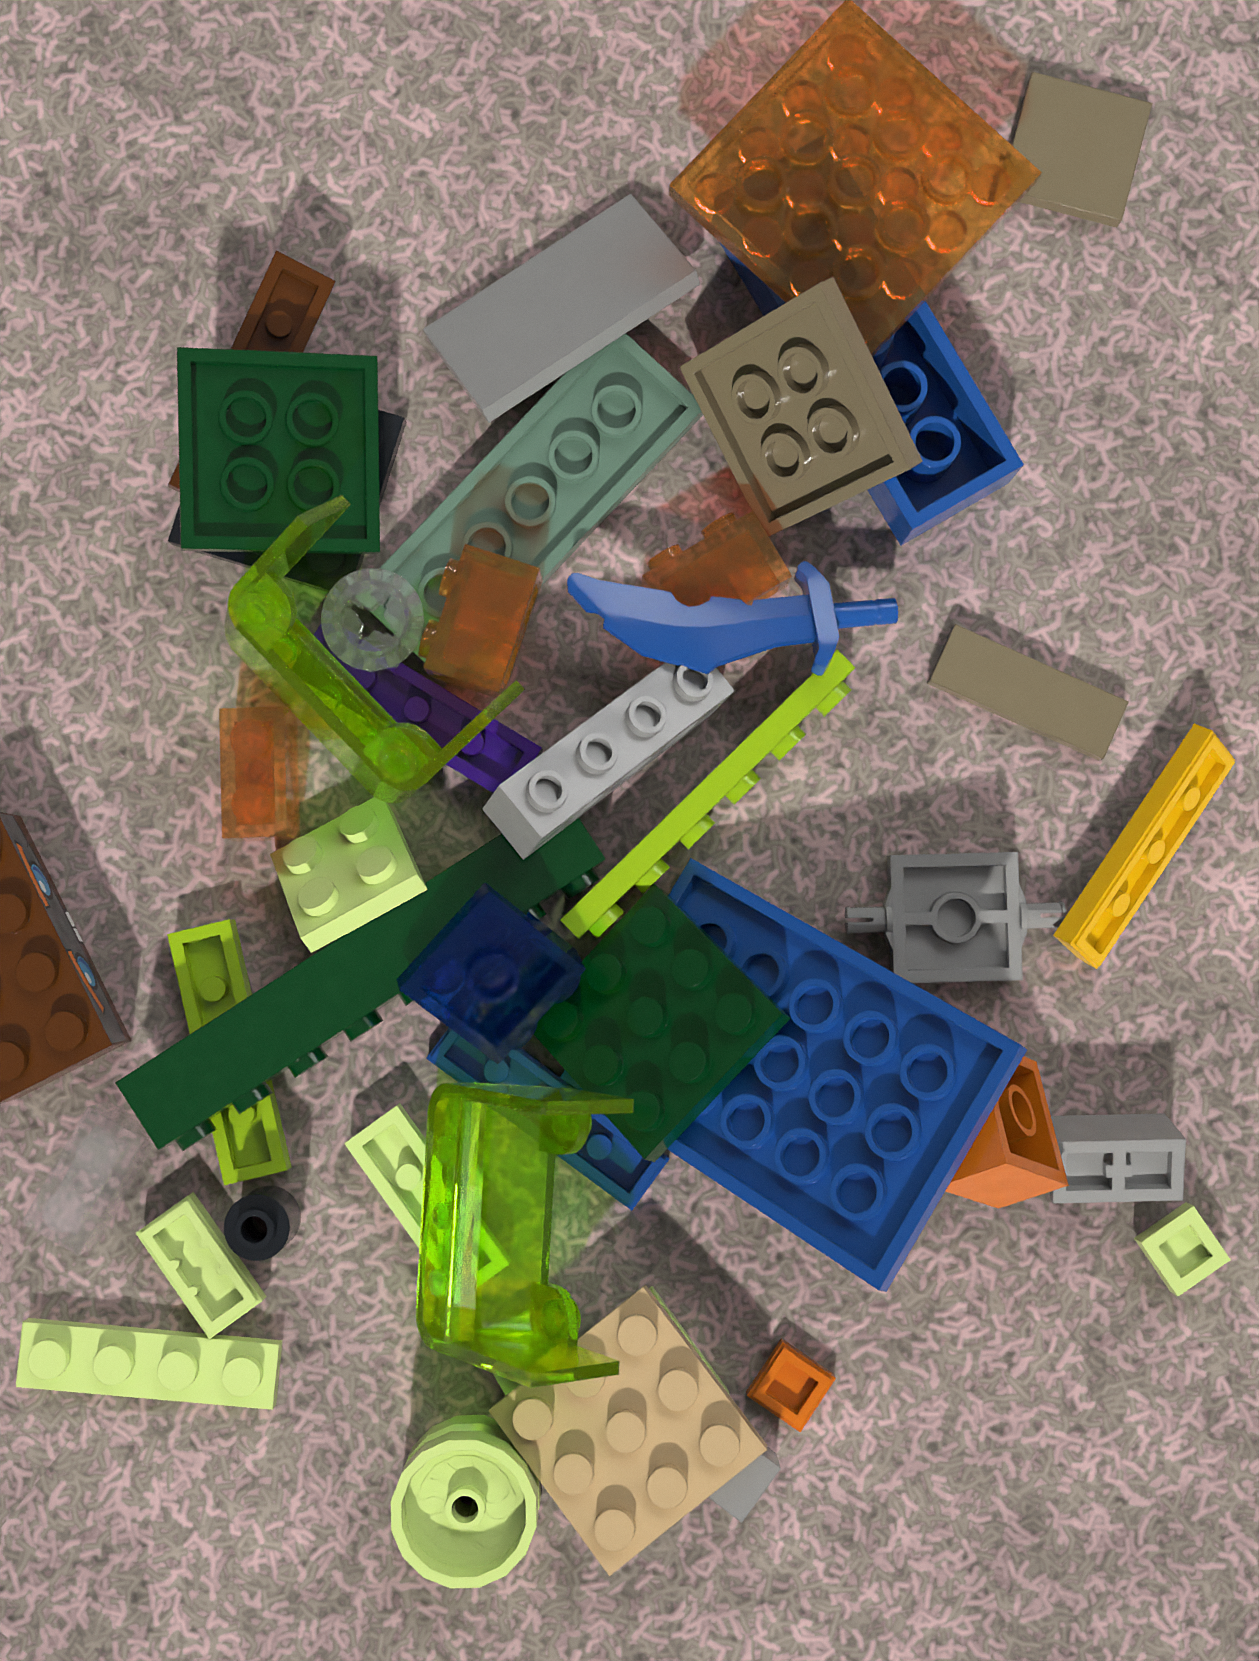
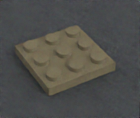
(801, 409)

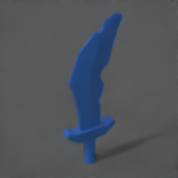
(727, 627)

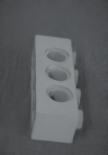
(603, 754)

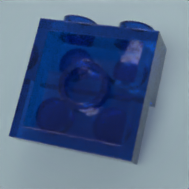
(492, 974)

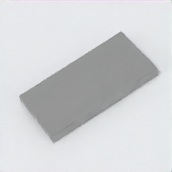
(561, 307)

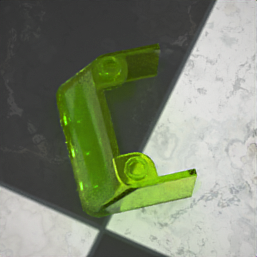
(269, 638)
(490, 1230)

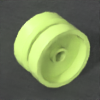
(455, 1540)

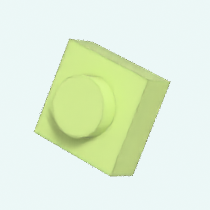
(1182, 1249)

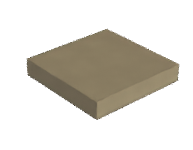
(1083, 146)

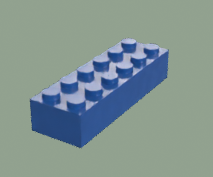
(945, 415)

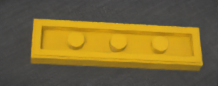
(1145, 846)

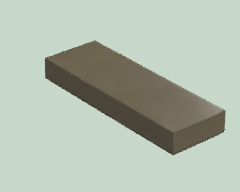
(1027, 692)

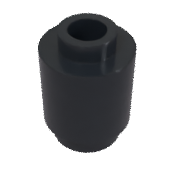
(278, 1211)

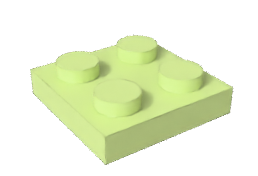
(347, 873)

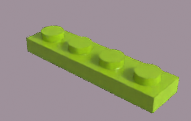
(210, 982)

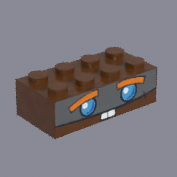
(50, 991)

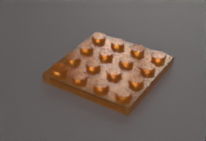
(855, 175)

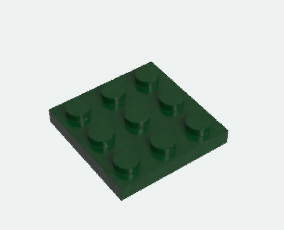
(273, 440)
(659, 1022)

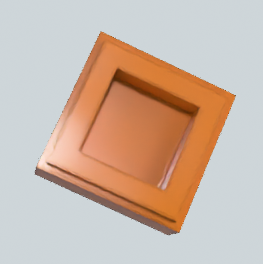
(790, 1385)

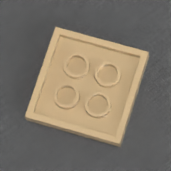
(634, 1446)

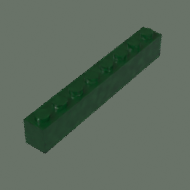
(336, 990)

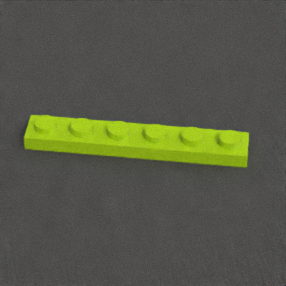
(691, 818)

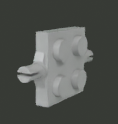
(954, 917)

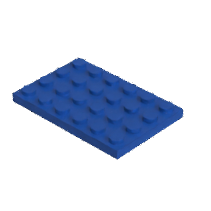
(855, 1102)

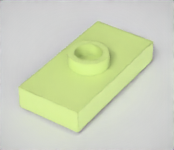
(201, 1265)

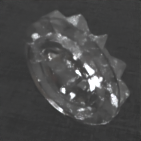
(369, 590)

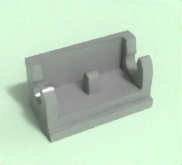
(1120, 1158)

